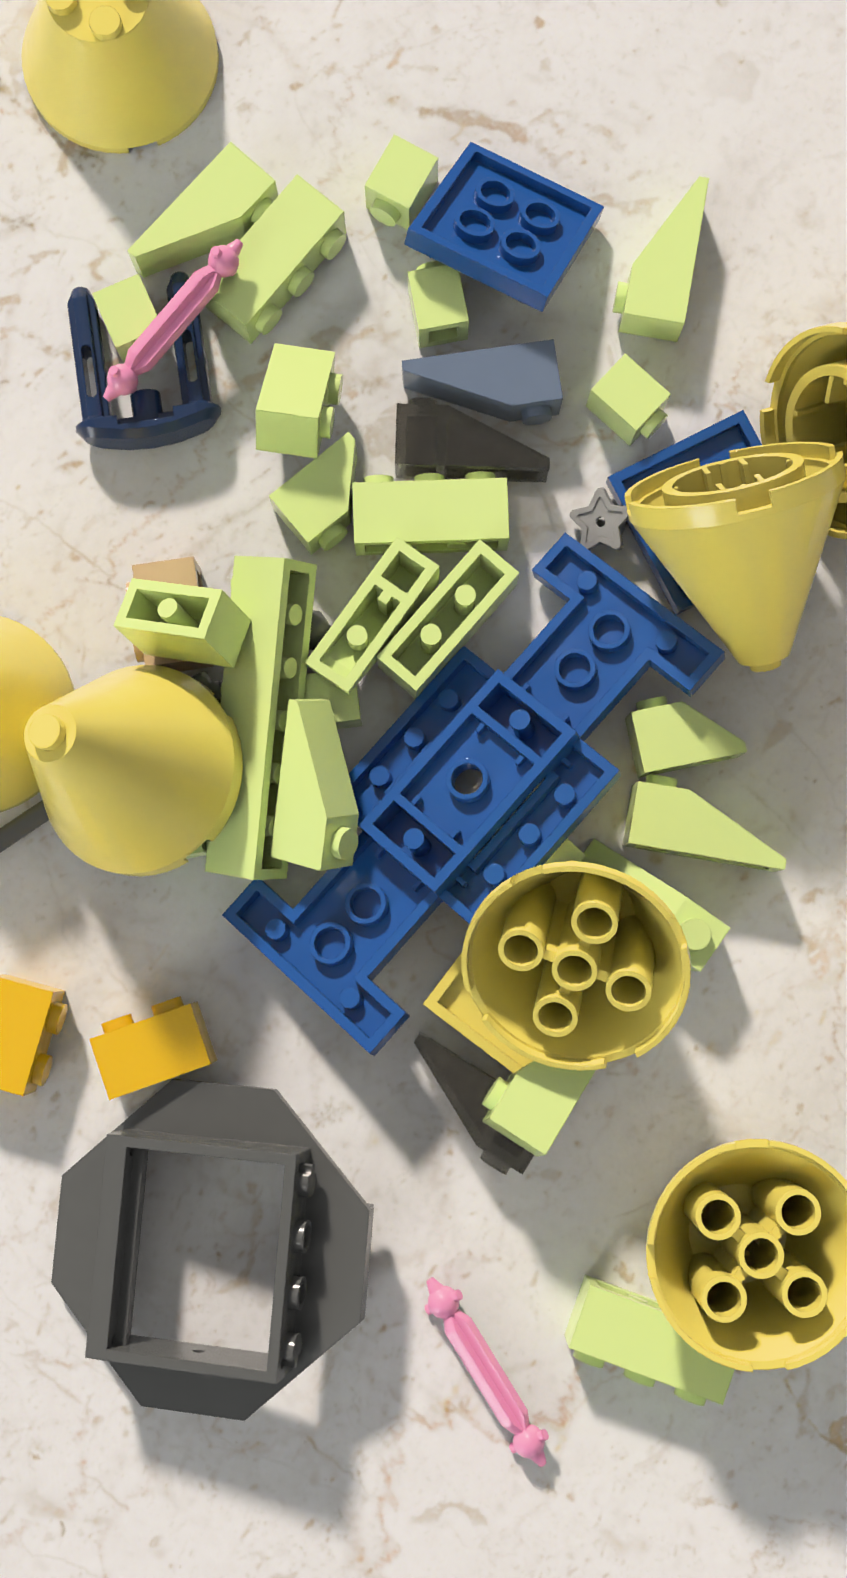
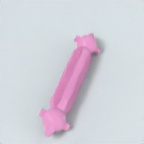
(173, 320)
(486, 1372)

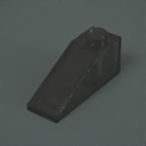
(454, 444)
(466, 1089)

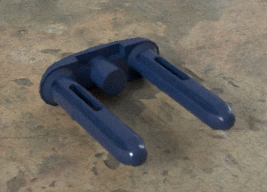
(149, 424)

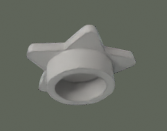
(614, 526)

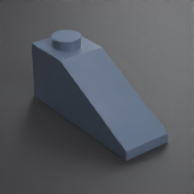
(496, 381)

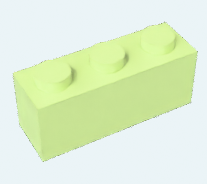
(279, 259)
(431, 513)
(448, 619)
(635, 1335)

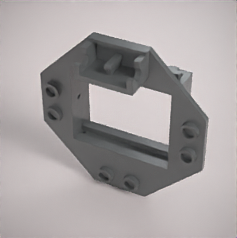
(318, 1260)

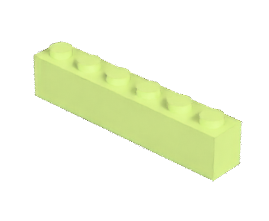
(256, 695)

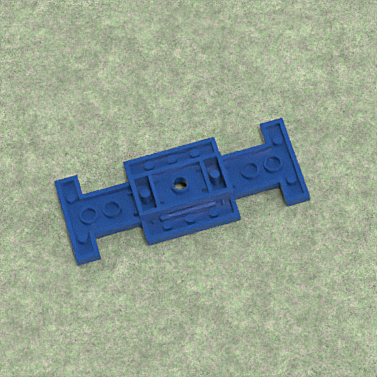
(425, 834)

